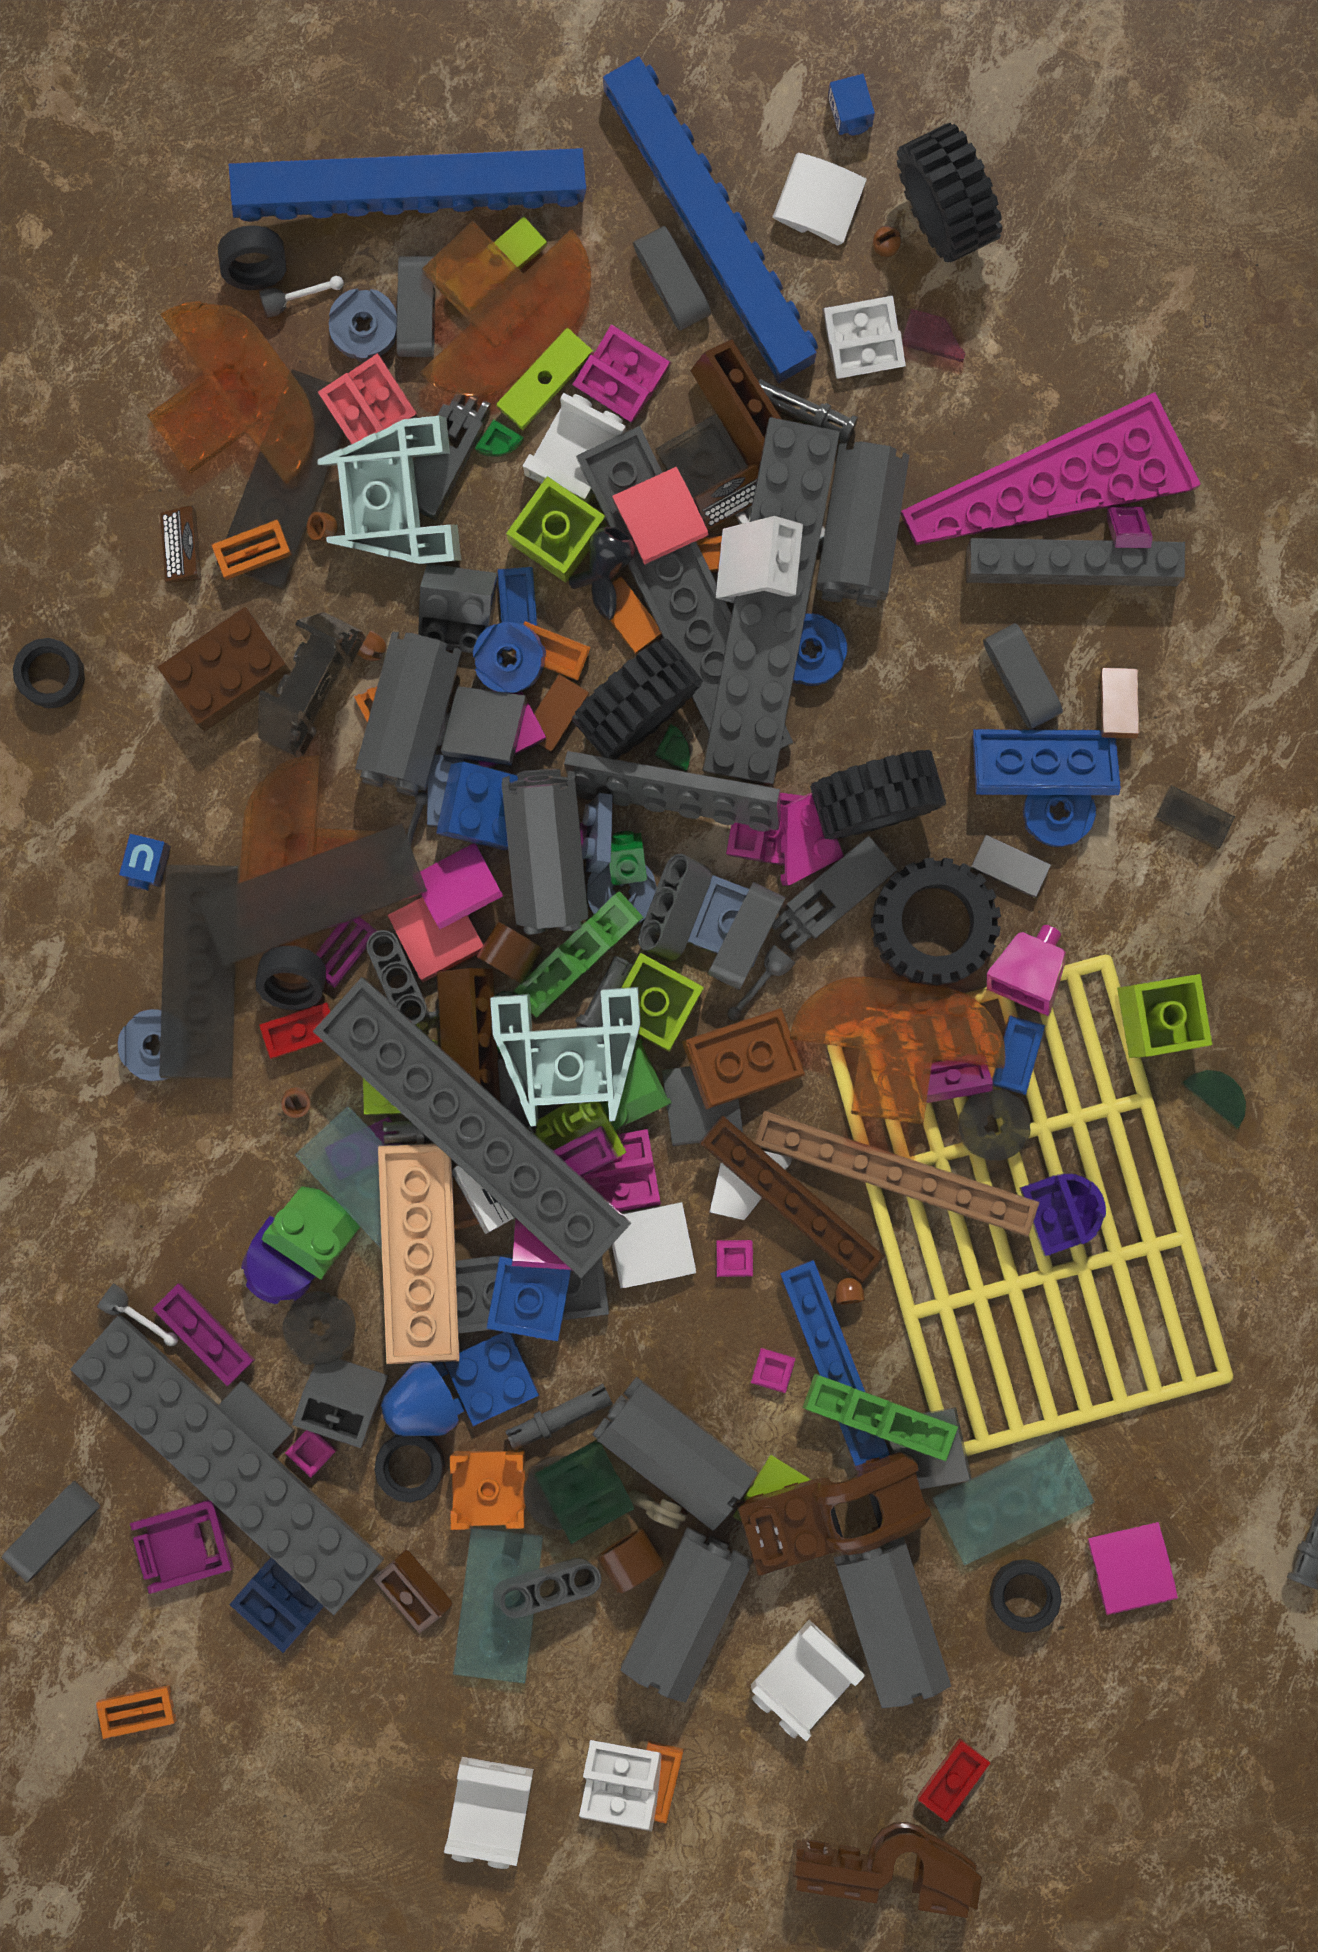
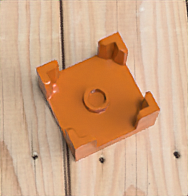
(487, 1489)

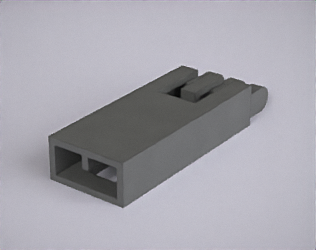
(439, 473)
(843, 884)

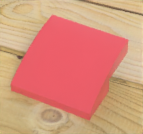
(366, 400)
(660, 515)
(432, 948)

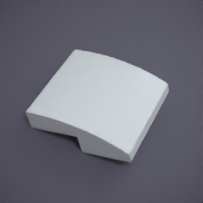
(819, 198)
(864, 337)
(654, 1246)
(621, 1785)

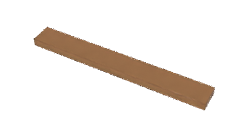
(897, 1173)

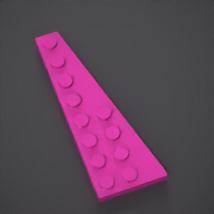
(1097, 466)

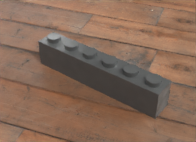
(1073, 562)

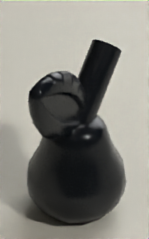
(609, 553)

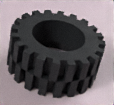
(949, 192)
(637, 699)
(878, 794)
(900, 953)

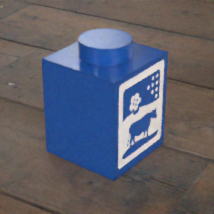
(851, 105)

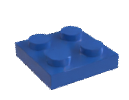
(528, 1300)
(491, 1378)

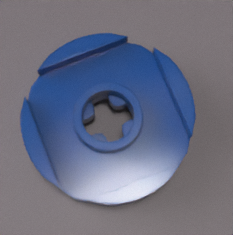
(529, 656)
(827, 661)
(1067, 830)

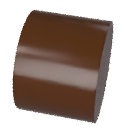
(509, 953)
(630, 1561)

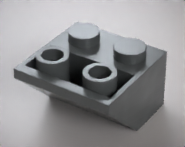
(456, 605)
(341, 1401)

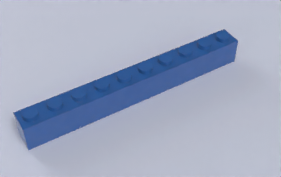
(407, 184)
(709, 219)

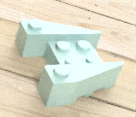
(382, 493)
(570, 1062)

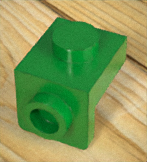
(627, 858)

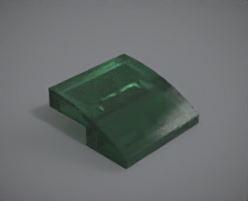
(584, 1491)

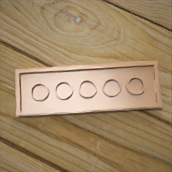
(418, 1254)

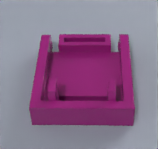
(177, 1546)

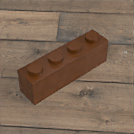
(736, 398)
(467, 1023)

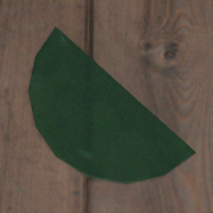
(1219, 1093)

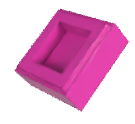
(734, 1258)
(773, 1370)
(311, 1452)

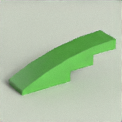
(579, 953)
(880, 1417)

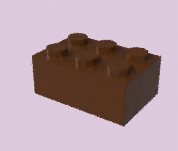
(224, 669)

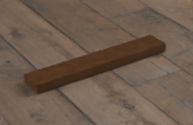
(791, 1199)

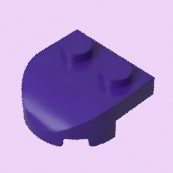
(1067, 1211)
(271, 1273)

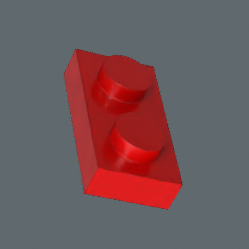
(293, 1031)
(953, 1780)

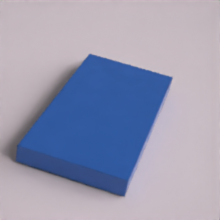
(1045, 762)

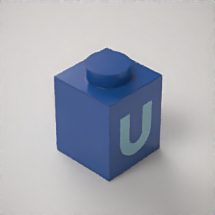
(144, 862)

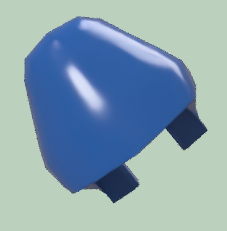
(421, 1402)

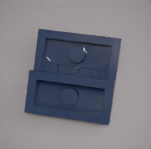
(276, 1605)

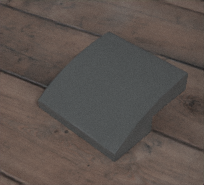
(687, 1113)

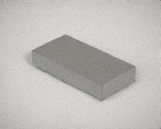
(1010, 866)

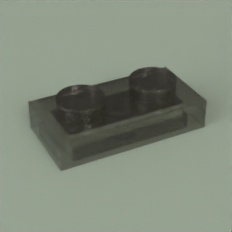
(1194, 817)

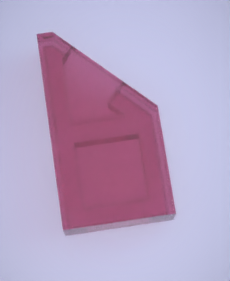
(931, 335)

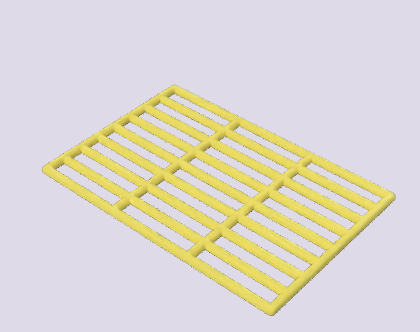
(1047, 1273)

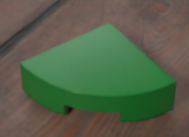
(498, 440)
(674, 749)

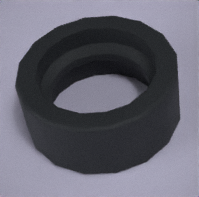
(251, 240)
(29, 654)
(296, 961)
(402, 1493)
(1052, 1604)

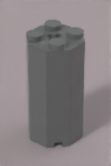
(862, 524)
(408, 713)
(545, 850)
(675, 1453)
(686, 1615)
(893, 1624)

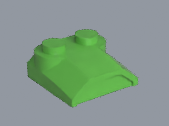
(641, 1091)
(311, 1230)

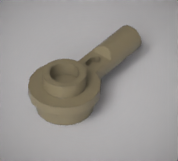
(666, 1512)

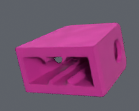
(1029, 970)

